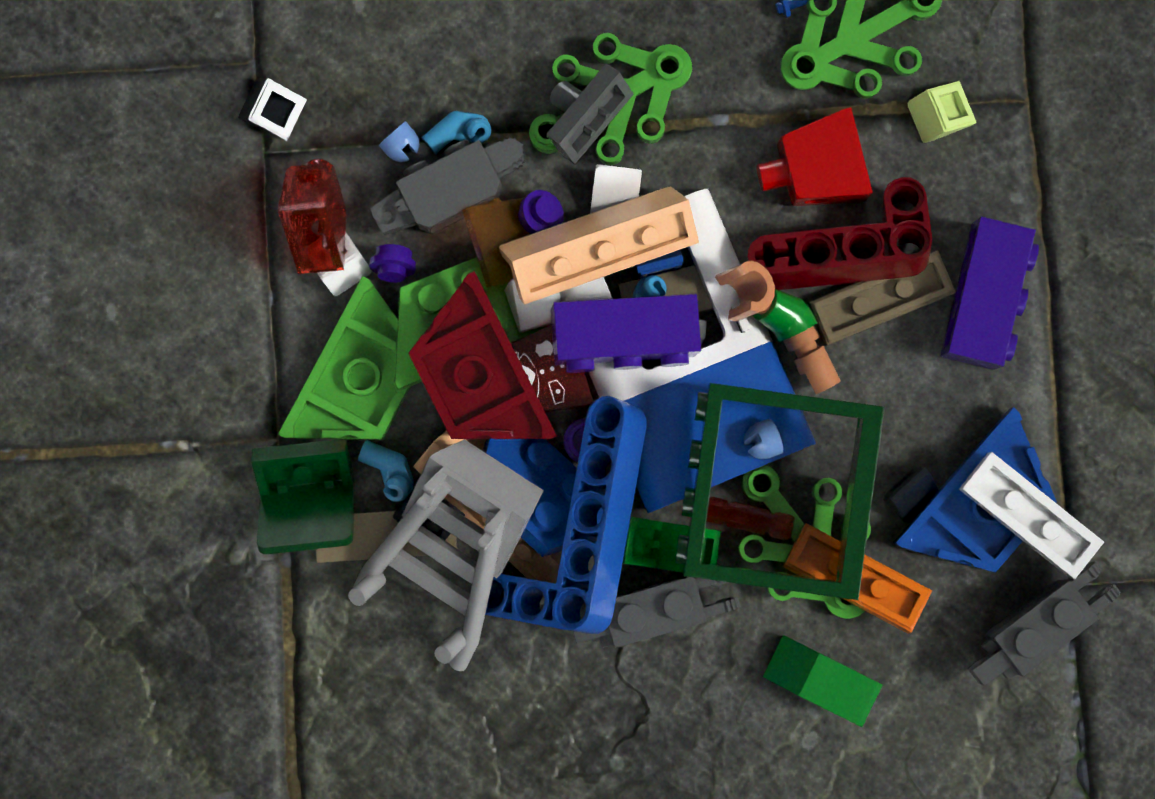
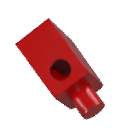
(820, 163)

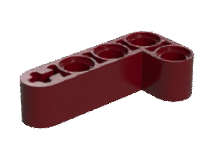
(838, 243)

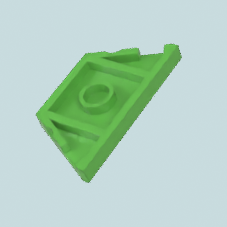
(423, 301)
(353, 379)

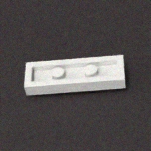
(1031, 515)

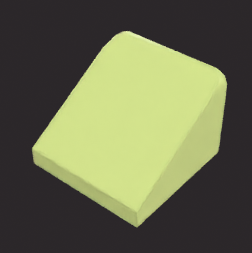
(941, 111)

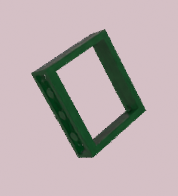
(857, 503)

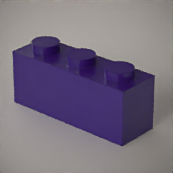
(990, 293)
(625, 332)

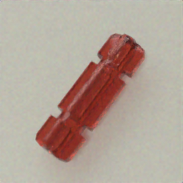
(750, 518)

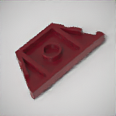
(476, 372)

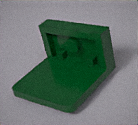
(304, 496)

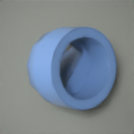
(398, 140)
(770, 439)

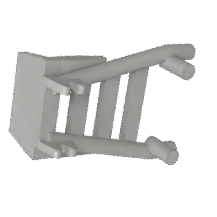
(488, 490)

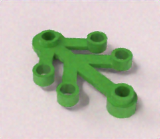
(854, 41)
(650, 77)
(778, 551)

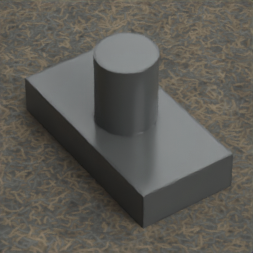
(586, 111)

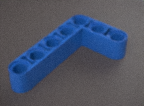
(582, 533)

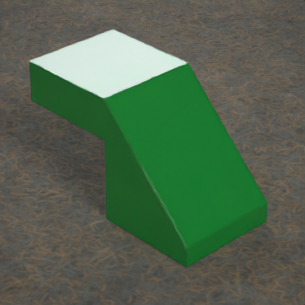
(655, 544)
(822, 681)

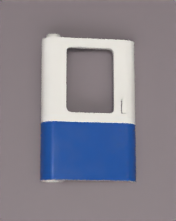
(671, 393)

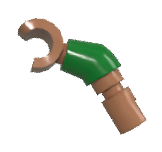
(785, 317)

